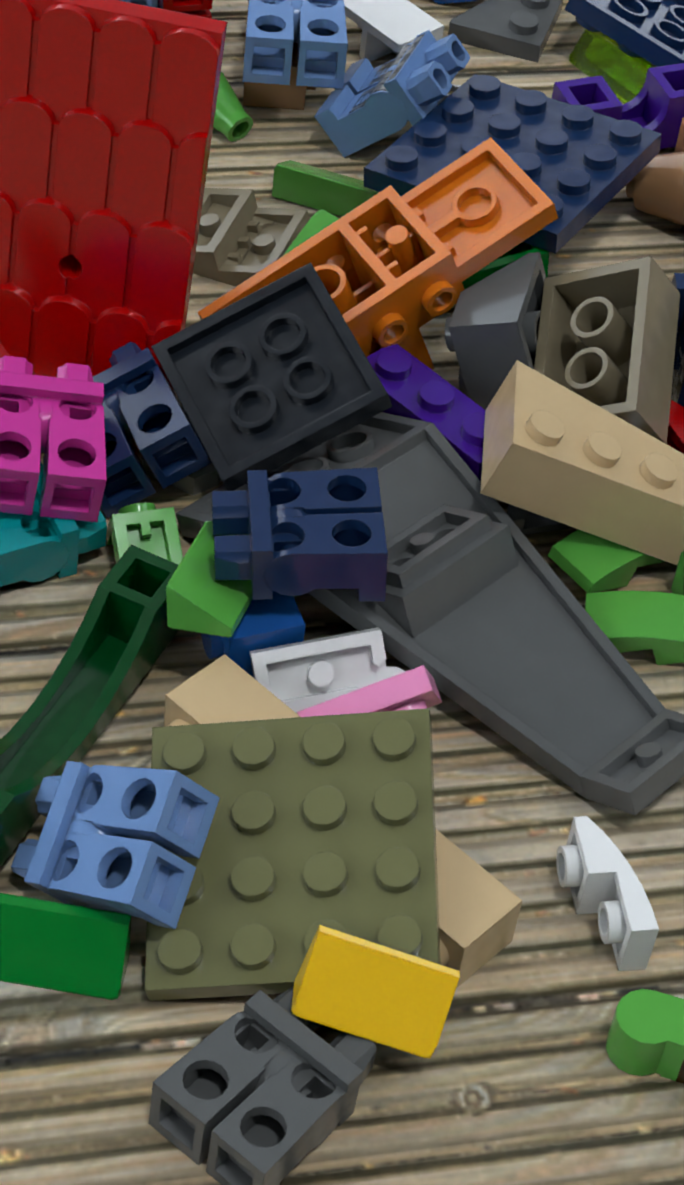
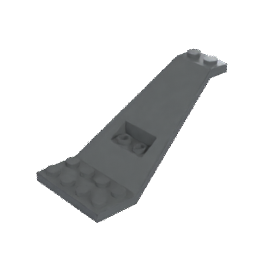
(493, 619)

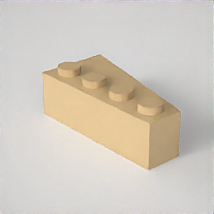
(582, 466)

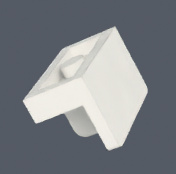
(389, 25)

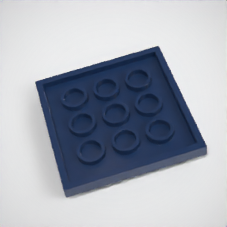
(562, 147)

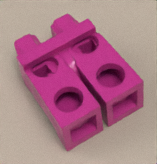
(64, 423)

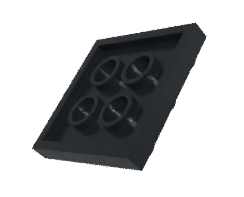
(271, 376)

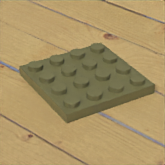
(308, 831)

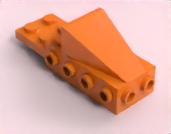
(406, 255)

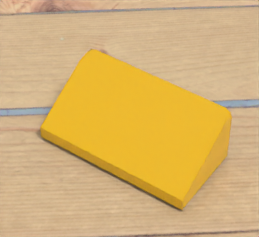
(374, 992)

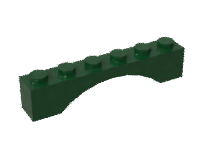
(96, 676)

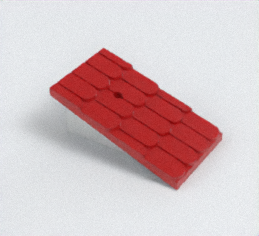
(100, 174)

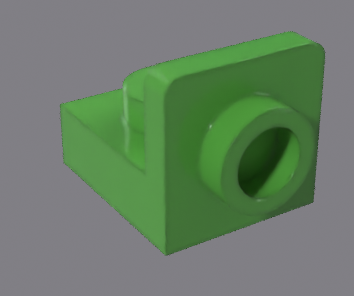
(147, 529)

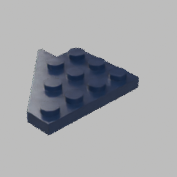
(639, 26)

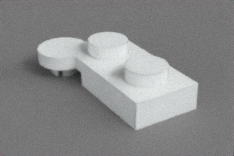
(322, 667)

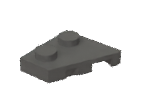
(508, 26)

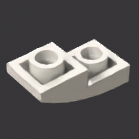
(608, 886)

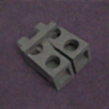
(259, 1092)

